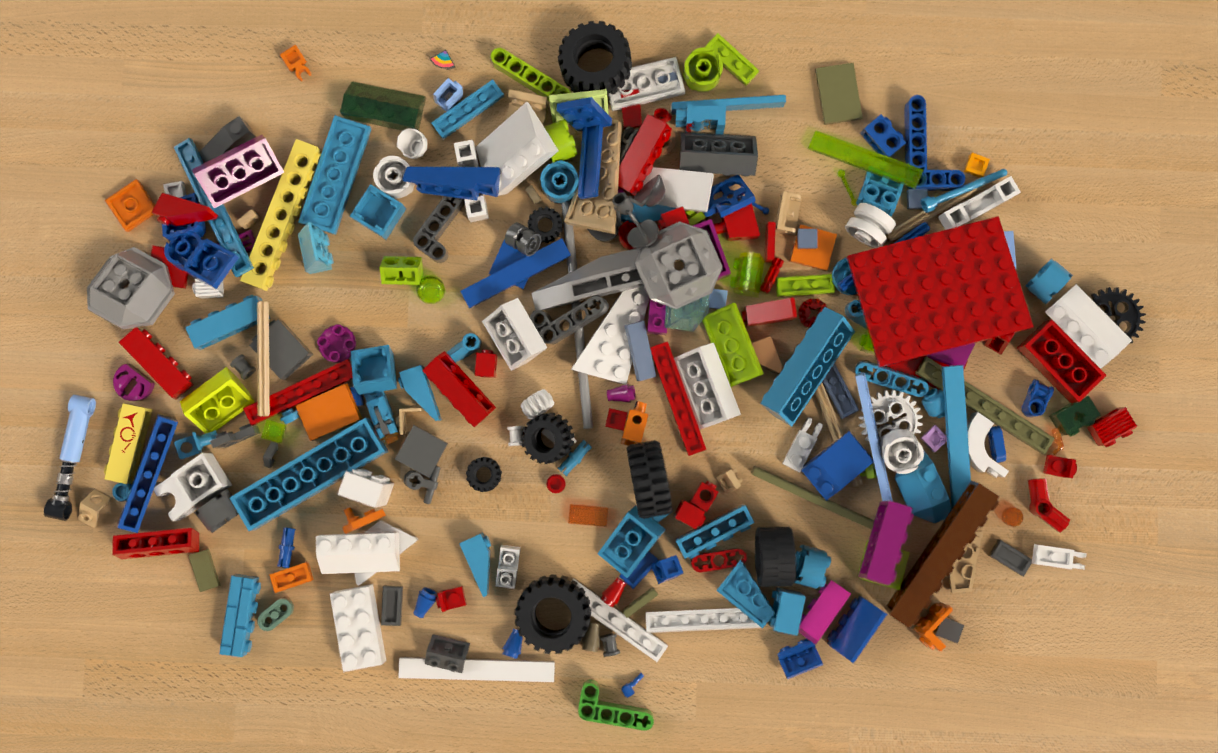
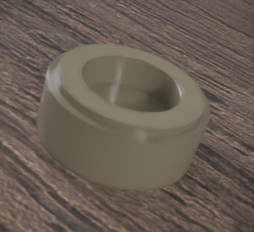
(533, 194)

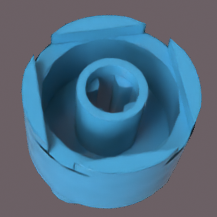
(555, 172)
(1048, 281)
(811, 567)

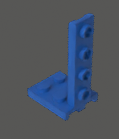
(590, 118)

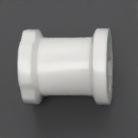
(515, 435)

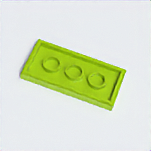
(732, 344)

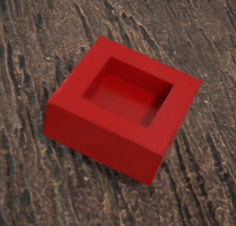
(616, 419)

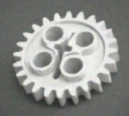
(884, 405)

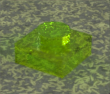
(274, 431)

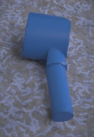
(627, 688)

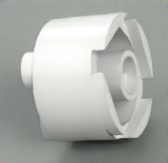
(385, 172)
(904, 441)

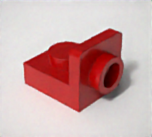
(1060, 466)
(451, 598)

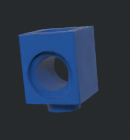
(667, 569)

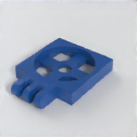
(724, 210)

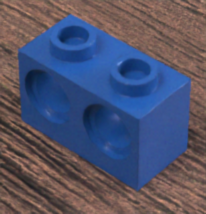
(878, 141)

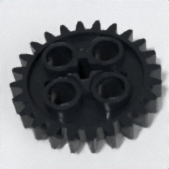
(1131, 313)

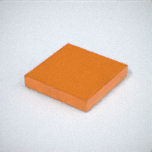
(131, 205)
(815, 258)

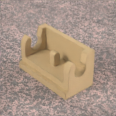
(788, 213)

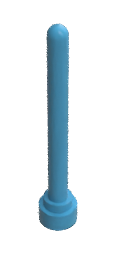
(930, 203)

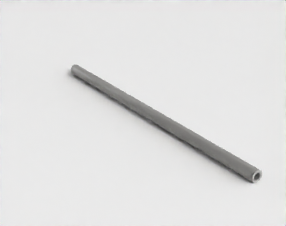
(579, 335)

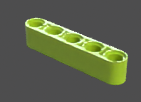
(526, 71)

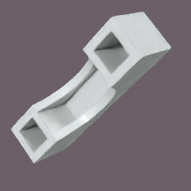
(467, 157)
(979, 204)

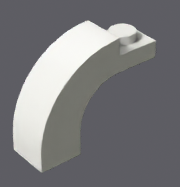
(977, 428)

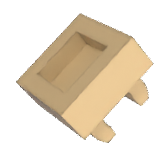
(729, 481)

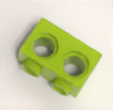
(401, 270)

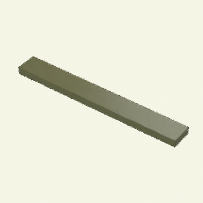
(991, 409)
(812, 497)

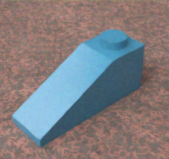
(418, 387)
(478, 557)

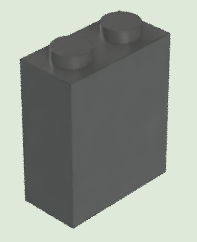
(285, 349)

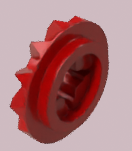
(804, 311)

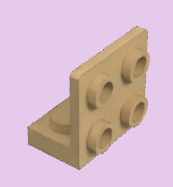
(538, 103)

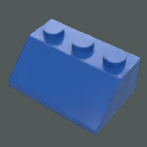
(856, 628)

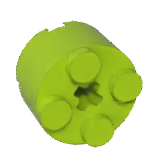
(710, 62)
(562, 139)

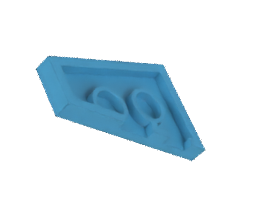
(746, 595)

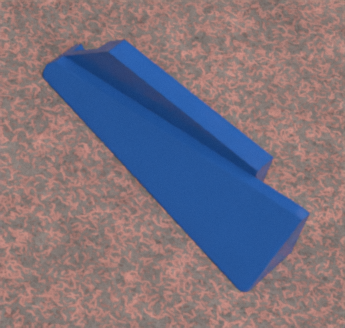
(455, 181)

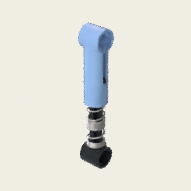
(80, 411)

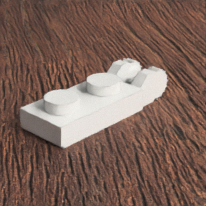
(802, 446)
(1056, 557)

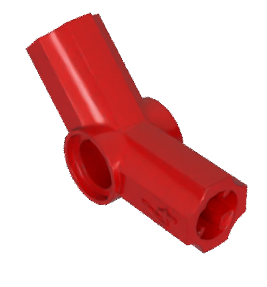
(1039, 494)

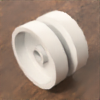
(870, 225)

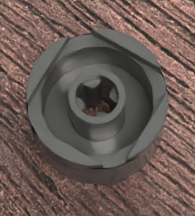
(216, 511)

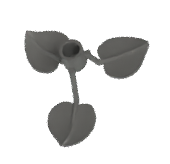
(647, 231)

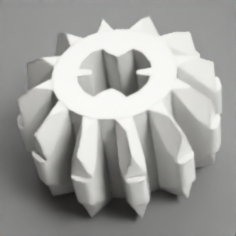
(537, 404)

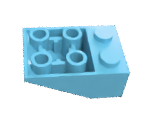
(315, 249)

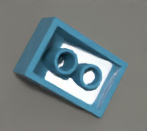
(631, 542)

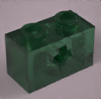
(1064, 417)

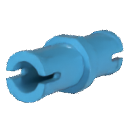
(574, 458)

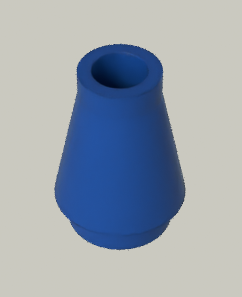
(425, 600)
(513, 645)

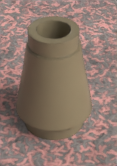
(591, 640)

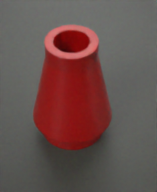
(613, 593)

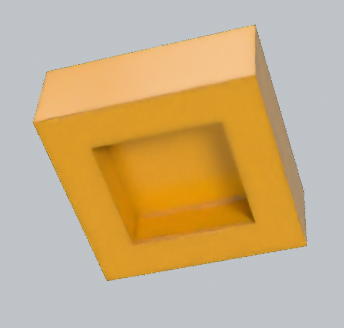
(976, 165)

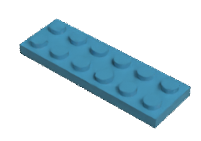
(335, 174)

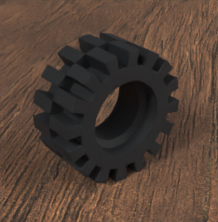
(550, 214)
(472, 474)

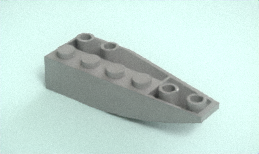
(598, 278)

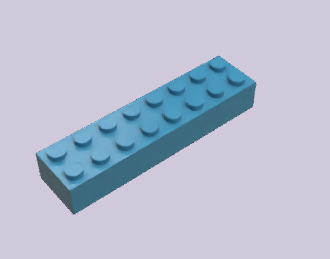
(308, 474)

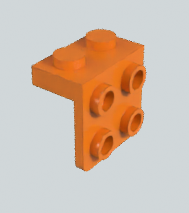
(927, 625)

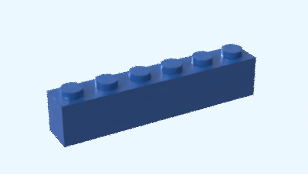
(147, 473)

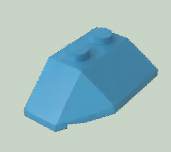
(925, 492)

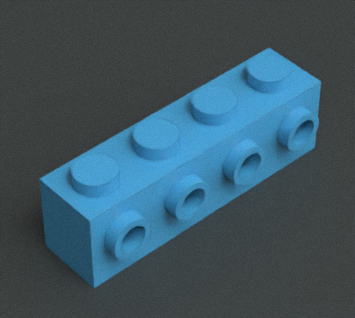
(714, 531)

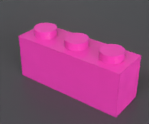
(823, 611)

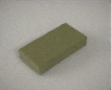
(204, 570)
(640, 602)

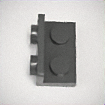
(447, 653)

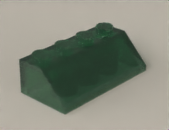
(382, 106)

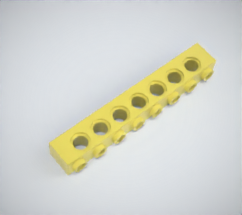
(278, 205)

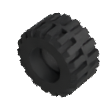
(537, 448)

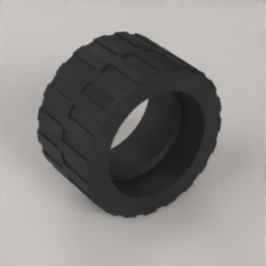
(775, 556)

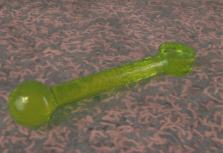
(841, 173)

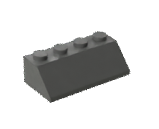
(718, 154)

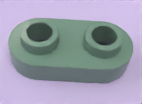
(276, 614)

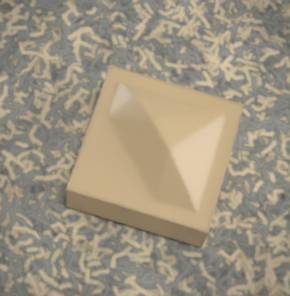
(249, 219)

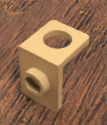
(401, 419)
(89, 511)

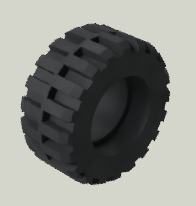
(592, 37)
(649, 479)
(541, 636)

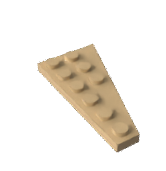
(599, 211)

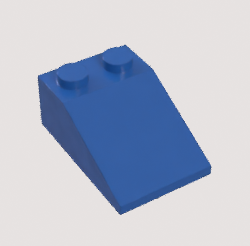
(837, 465)

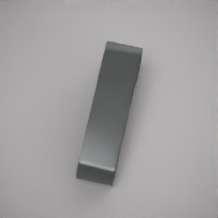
(443, 221)
(571, 316)

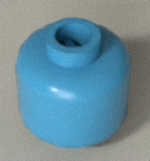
(934, 403)

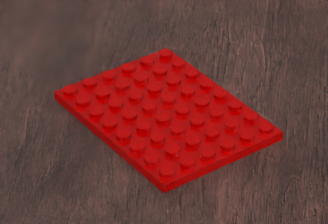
(939, 291)

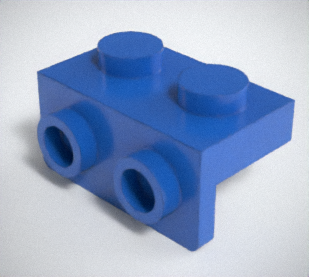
(799, 658)

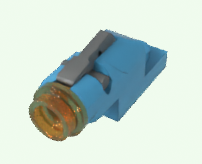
(382, 417)

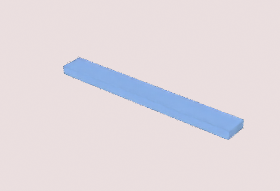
(873, 436)

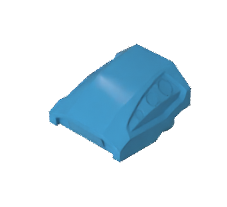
(880, 193)

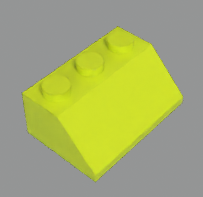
(216, 401)

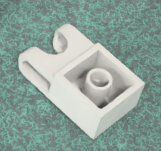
(194, 485)

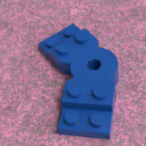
(196, 256)

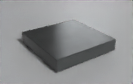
(421, 451)

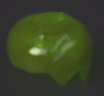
(430, 289)

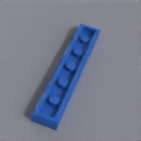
(515, 273)

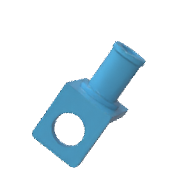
(197, 442)

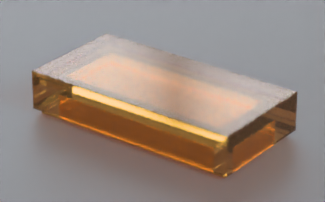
(588, 515)

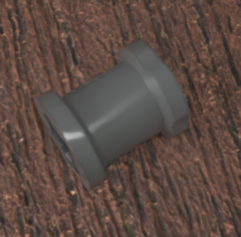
(243, 367)
(609, 645)

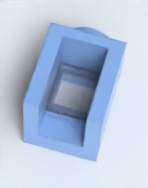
(448, 94)

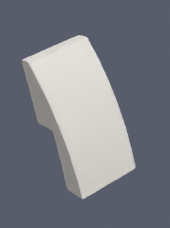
(508, 566)

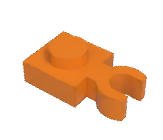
(295, 60)

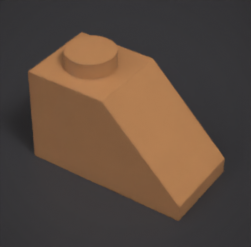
(768, 355)

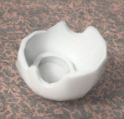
(412, 143)

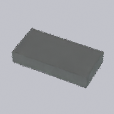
(1010, 557)
(392, 605)

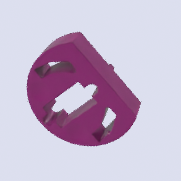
(143, 386)

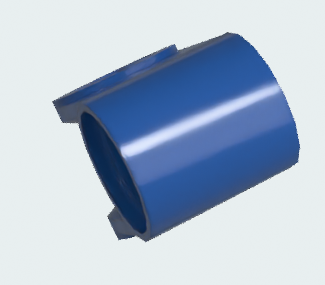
(1039, 396)

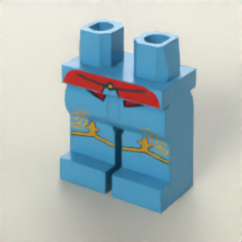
(702, 118)

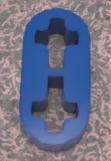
(997, 444)

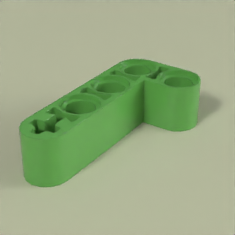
(616, 709)

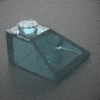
(689, 316)

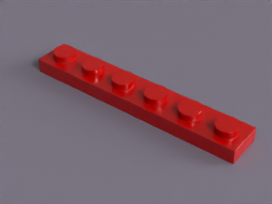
(302, 391)
(678, 398)

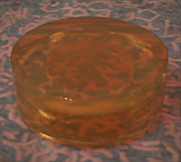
(1012, 516)

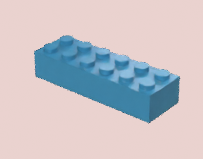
(808, 366)

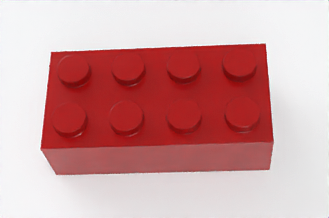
(1061, 361)

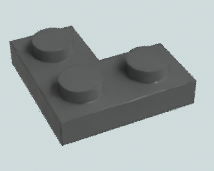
(228, 439)

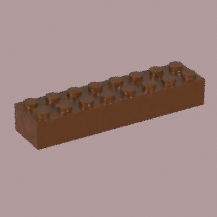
(941, 553)

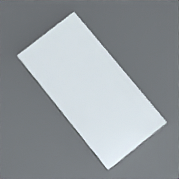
(645, 79)
(684, 188)

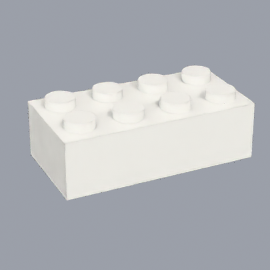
(358, 628)

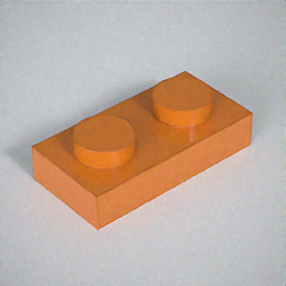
(291, 577)

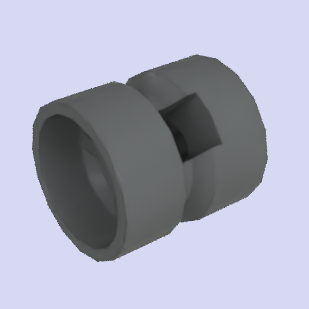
(523, 239)

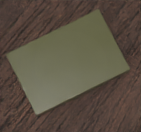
(838, 93)

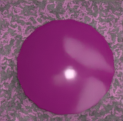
(336, 343)

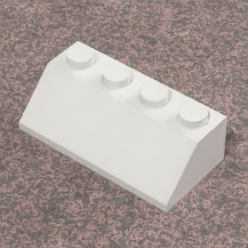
(1088, 326)
(707, 386)
(358, 552)

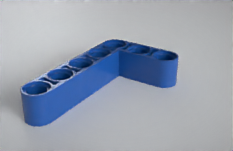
(920, 152)

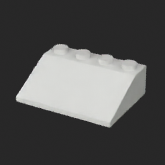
(516, 148)

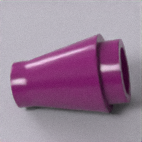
(622, 394)

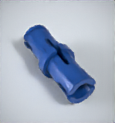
(286, 547)

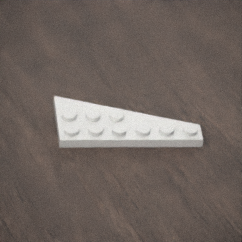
(608, 350)

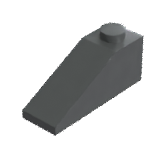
(229, 137)

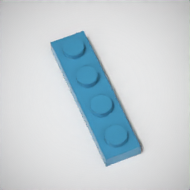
(467, 109)

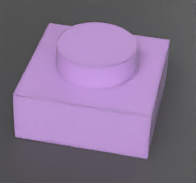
(934, 438)

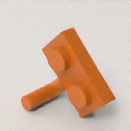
(356, 522)

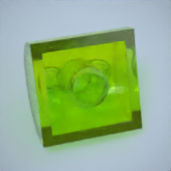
(748, 274)

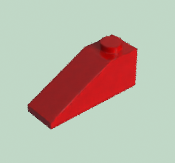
(181, 211)

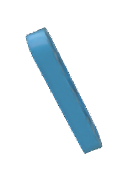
(892, 376)

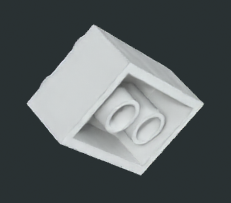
(514, 334)
(365, 488)

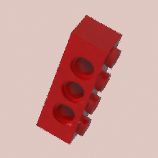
(155, 543)

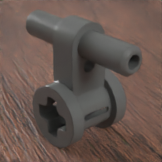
(430, 484)

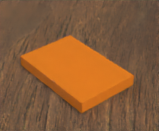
(328, 412)

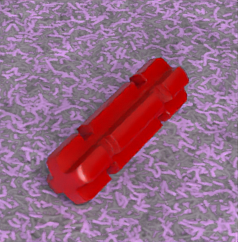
(771, 275)

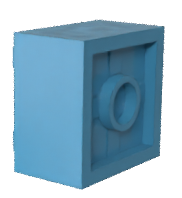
(378, 212)
(373, 369)
(788, 611)

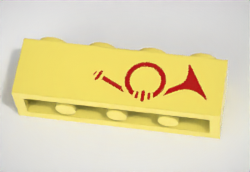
(127, 443)

